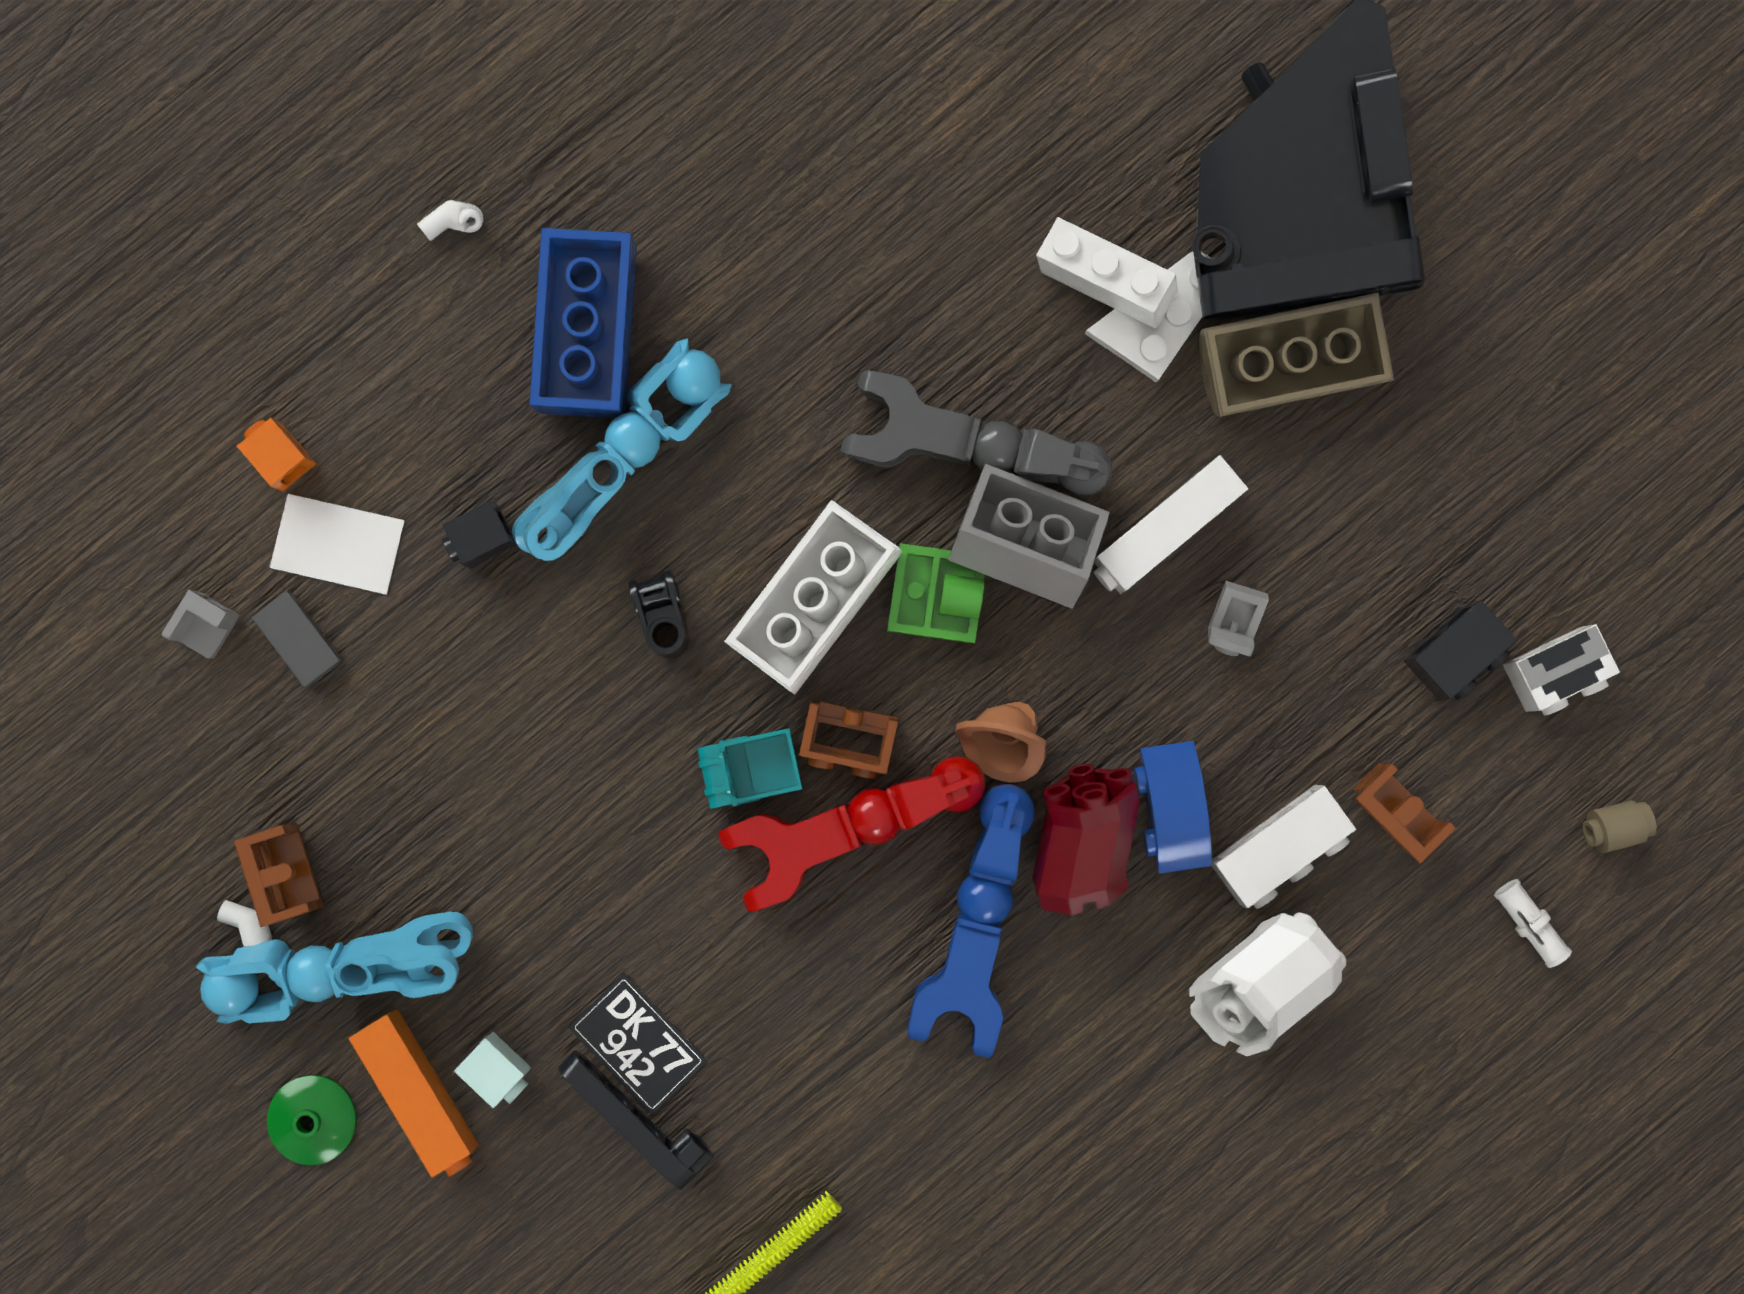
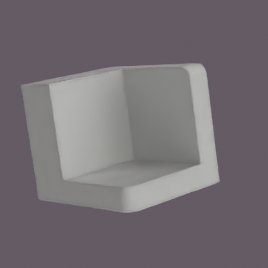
(200, 623)

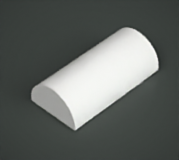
(813, 596)

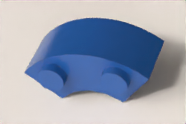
(1175, 807)

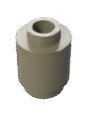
(1619, 826)

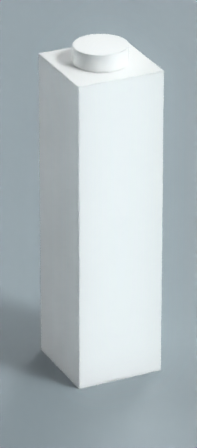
(1168, 526)

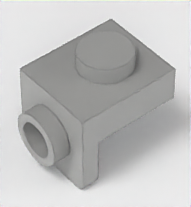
(1236, 619)

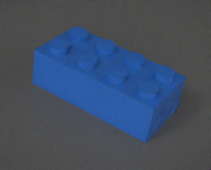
(583, 323)

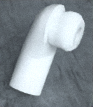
(246, 921)

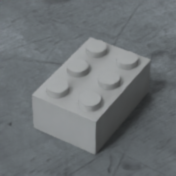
(1029, 536)

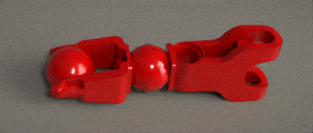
(870, 818)

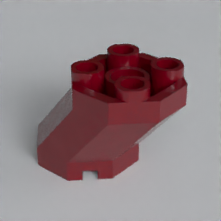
(1085, 839)

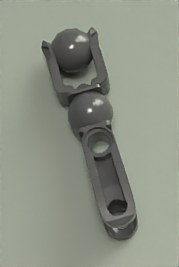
(957, 438)

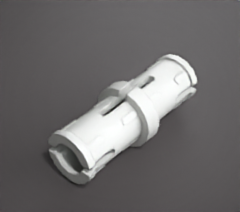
(1533, 923)

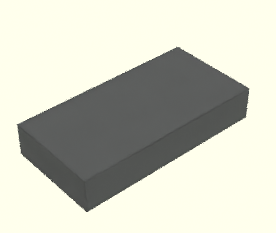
(297, 639)

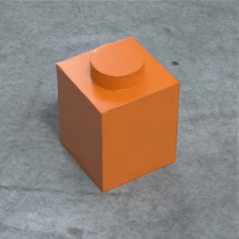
(275, 453)

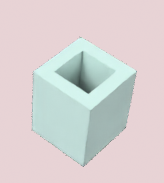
(494, 1071)

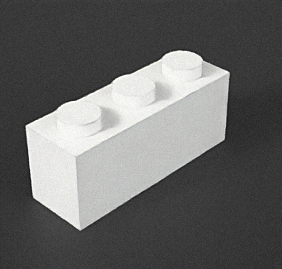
(1107, 272)
(1283, 847)

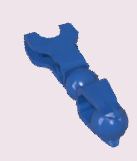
(983, 904)

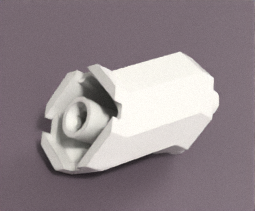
(1267, 983)

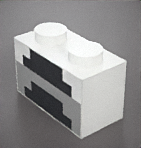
(1561, 669)

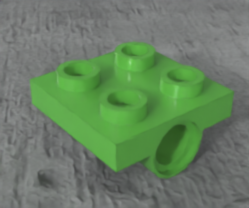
(935, 596)

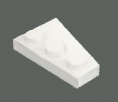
(1151, 348)

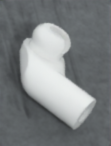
(454, 216)

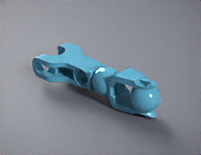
(628, 444)
(389, 962)

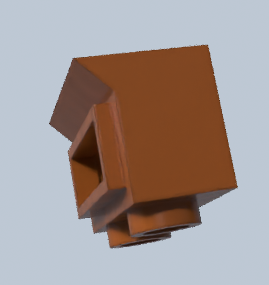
(825, 755)
(1400, 812)
(278, 874)

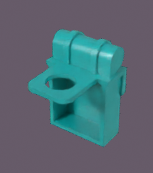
(749, 768)

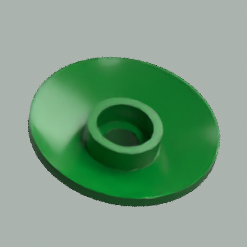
(329, 1108)

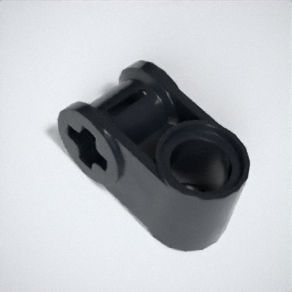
(659, 606)

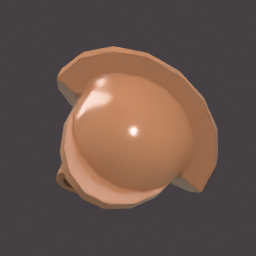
(1004, 742)

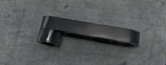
(674, 1160)

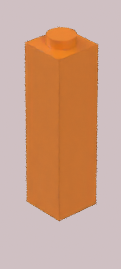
(415, 1094)

